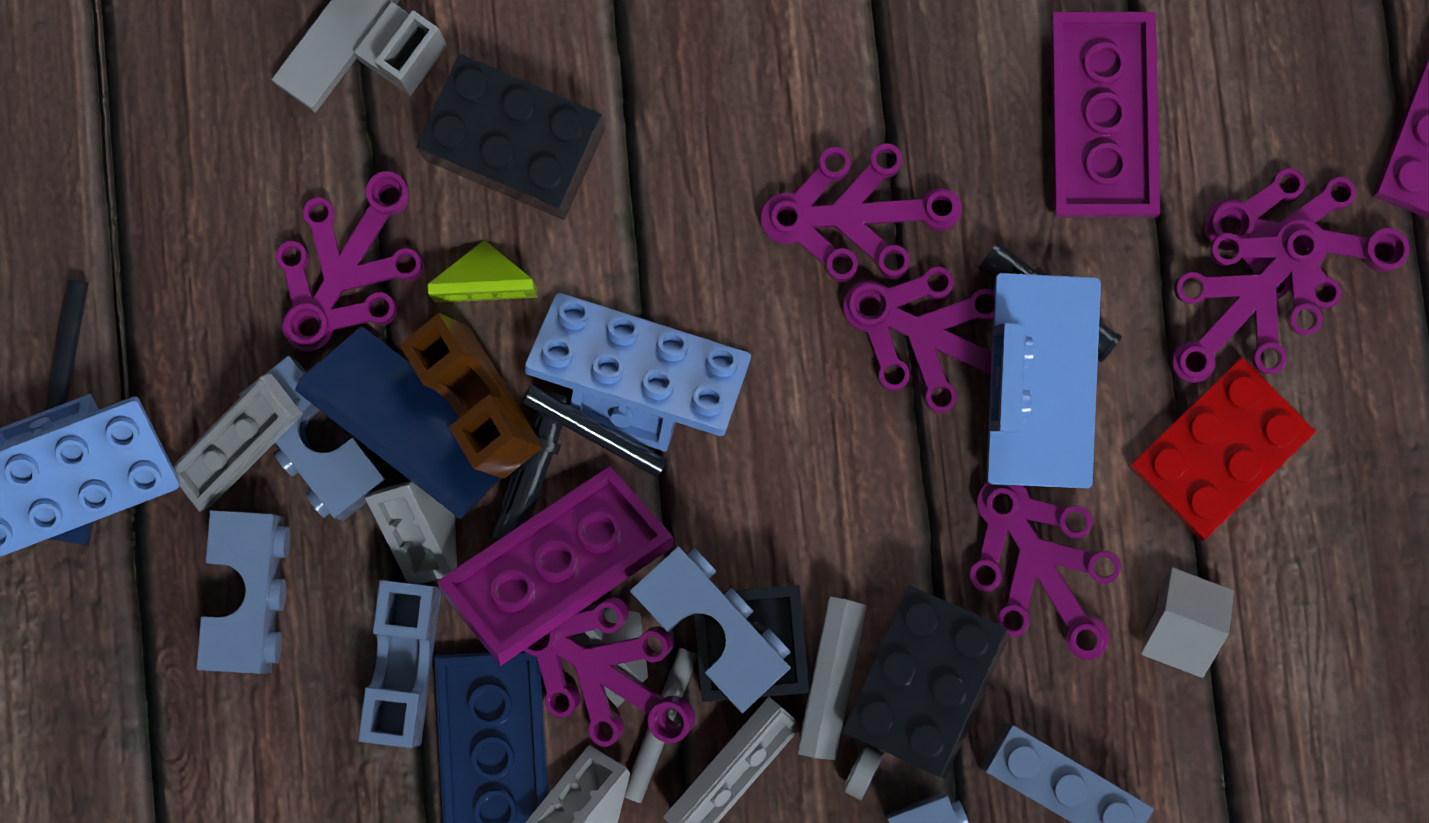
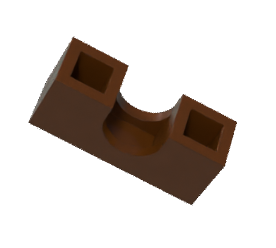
(490, 421)

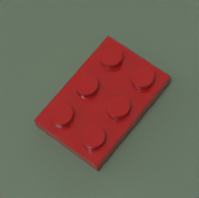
(1222, 449)

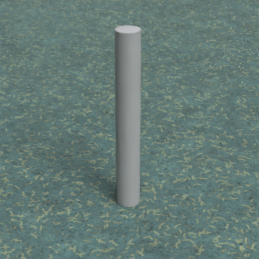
(651, 746)

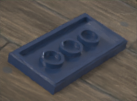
(397, 417)
(491, 738)

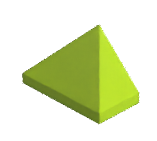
(482, 276)

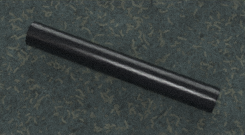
(66, 344)
(593, 430)

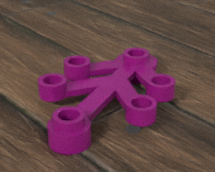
(852, 215)
(1341, 244)
(343, 269)
(1255, 295)
(924, 332)
(1040, 559)
(597, 669)

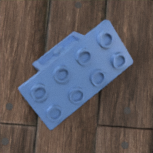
(637, 371)
(1043, 380)
(77, 468)

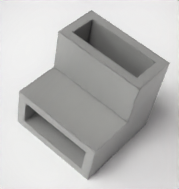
(401, 47)
(1188, 623)

